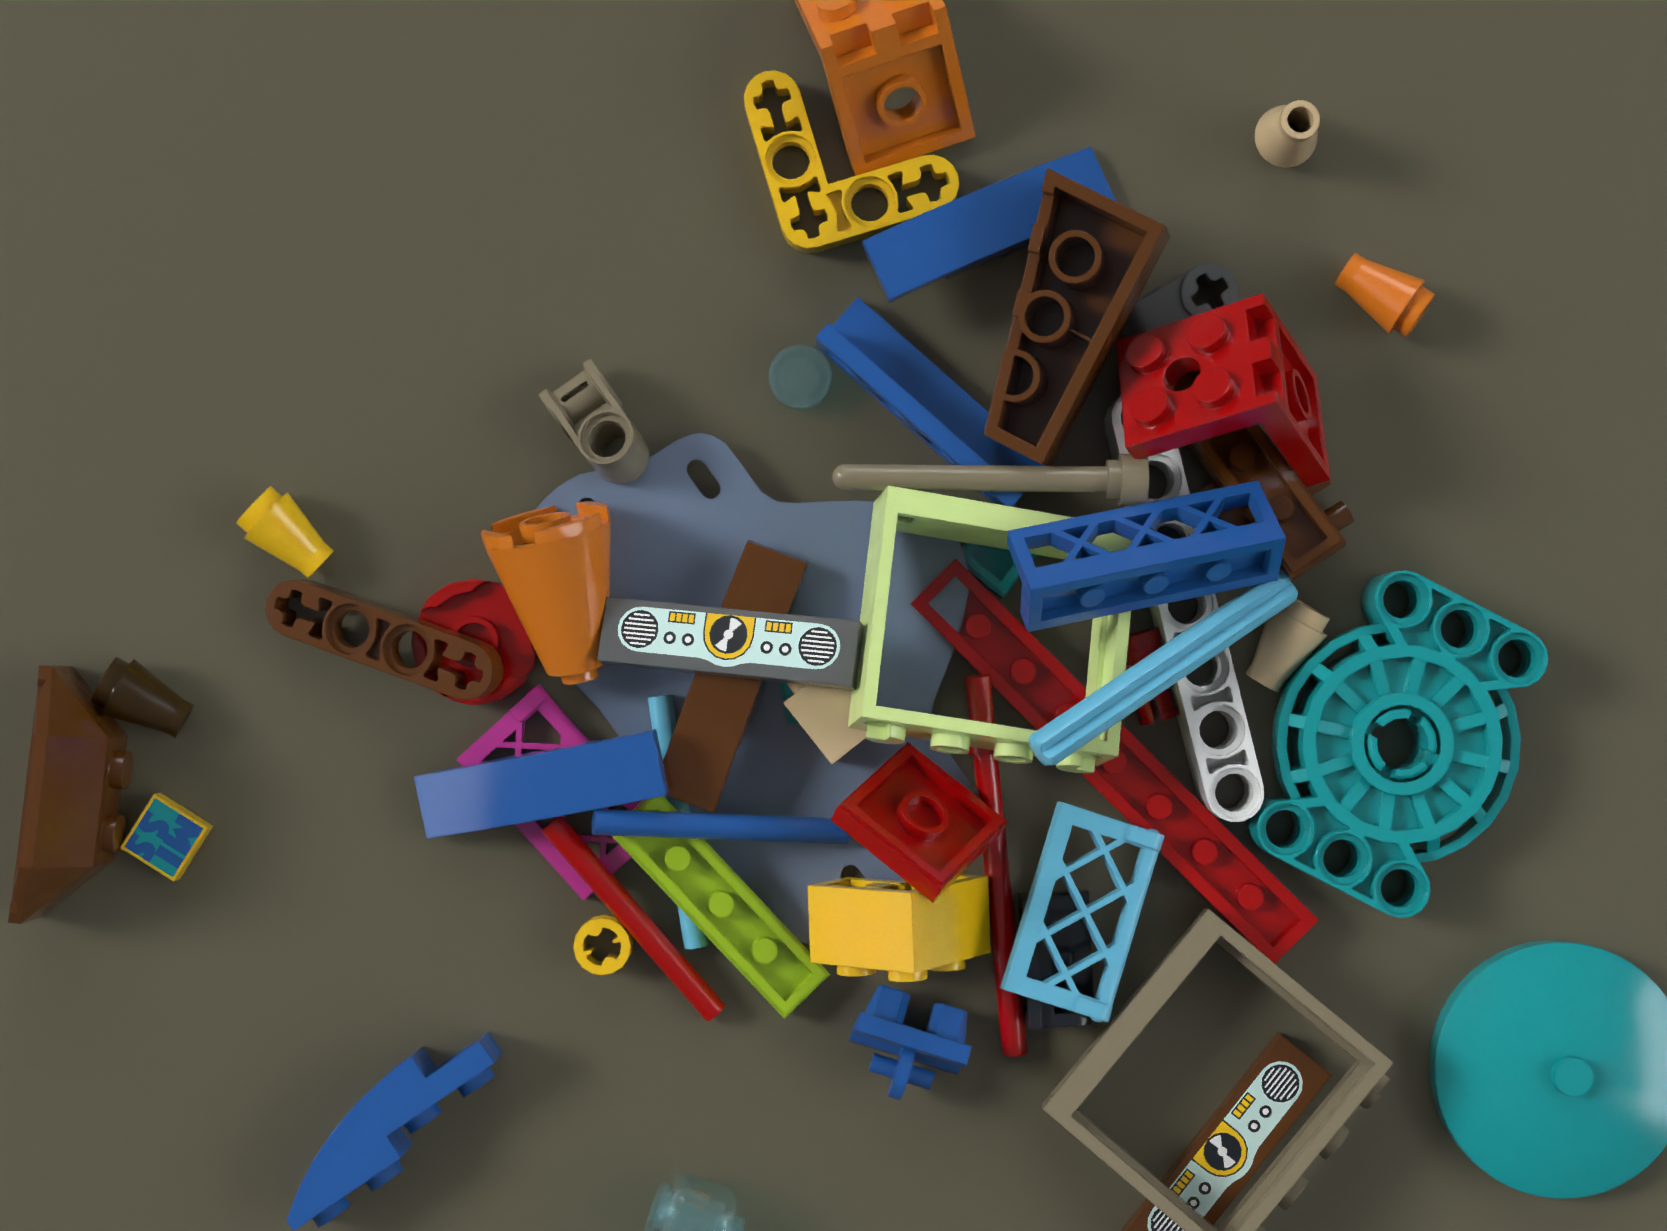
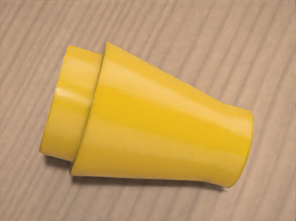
(284, 531)

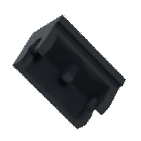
(1073, 945)

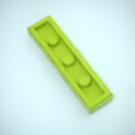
(728, 913)

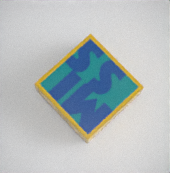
(166, 836)

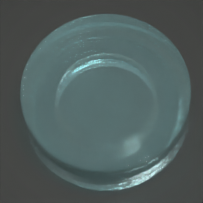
(800, 377)

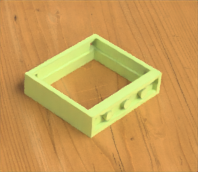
(986, 526)

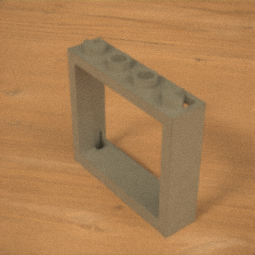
(1318, 1136)

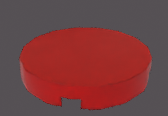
(487, 614)

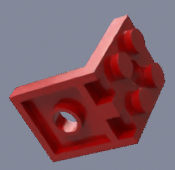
(1246, 378)

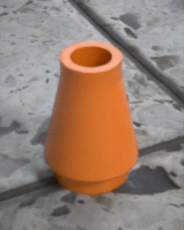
(1386, 294)

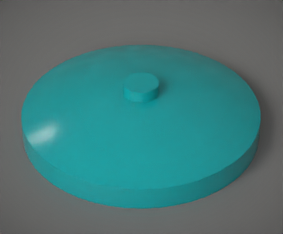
(1554, 1068)

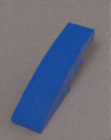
(971, 228)
(542, 784)

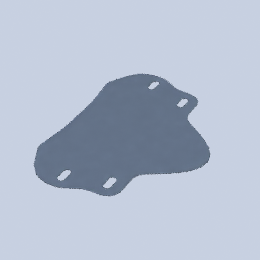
(685, 550)

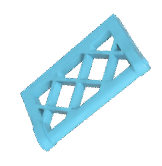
(1034, 930)

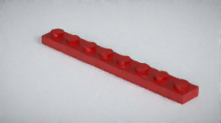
(1131, 782)

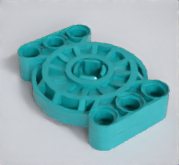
(1458, 751)

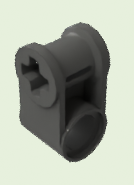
(1175, 301)

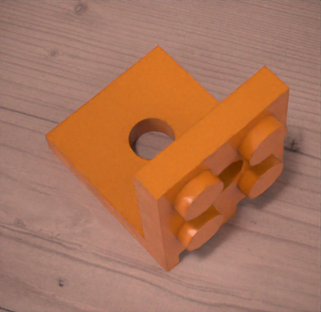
(884, 47)

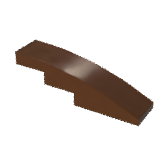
(720, 706)

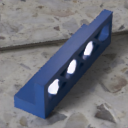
(915, 392)
(1153, 566)

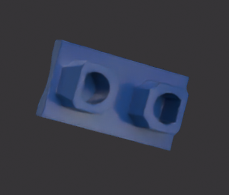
(937, 1047)

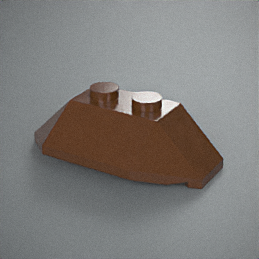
(69, 795)

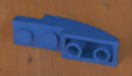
(370, 1136)

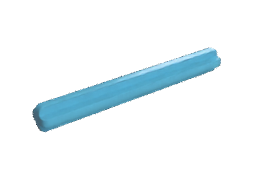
(1161, 670)

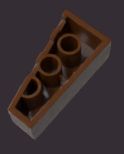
(1073, 301)

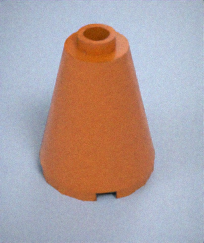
(557, 582)

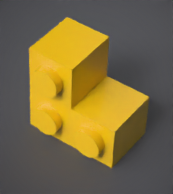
(896, 928)

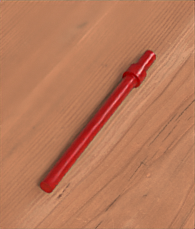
(998, 872)

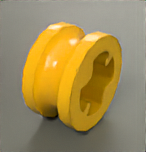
(613, 961)

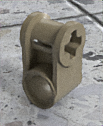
(592, 418)

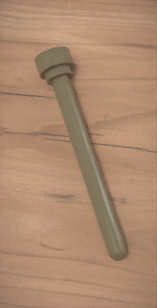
(1119, 479)

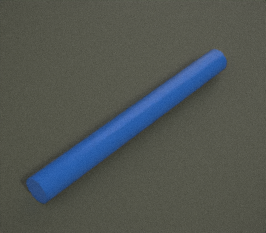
(716, 826)

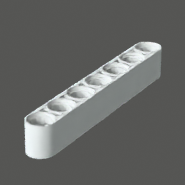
(1221, 691)

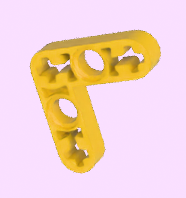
(834, 198)

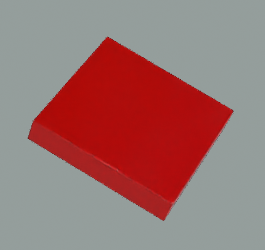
(919, 821)

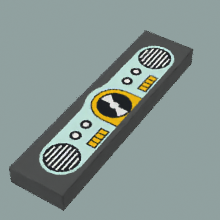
(731, 643)

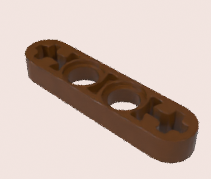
(385, 633)

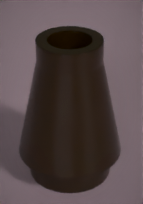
(140, 698)

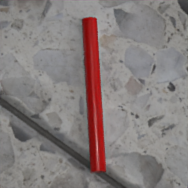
(633, 918)

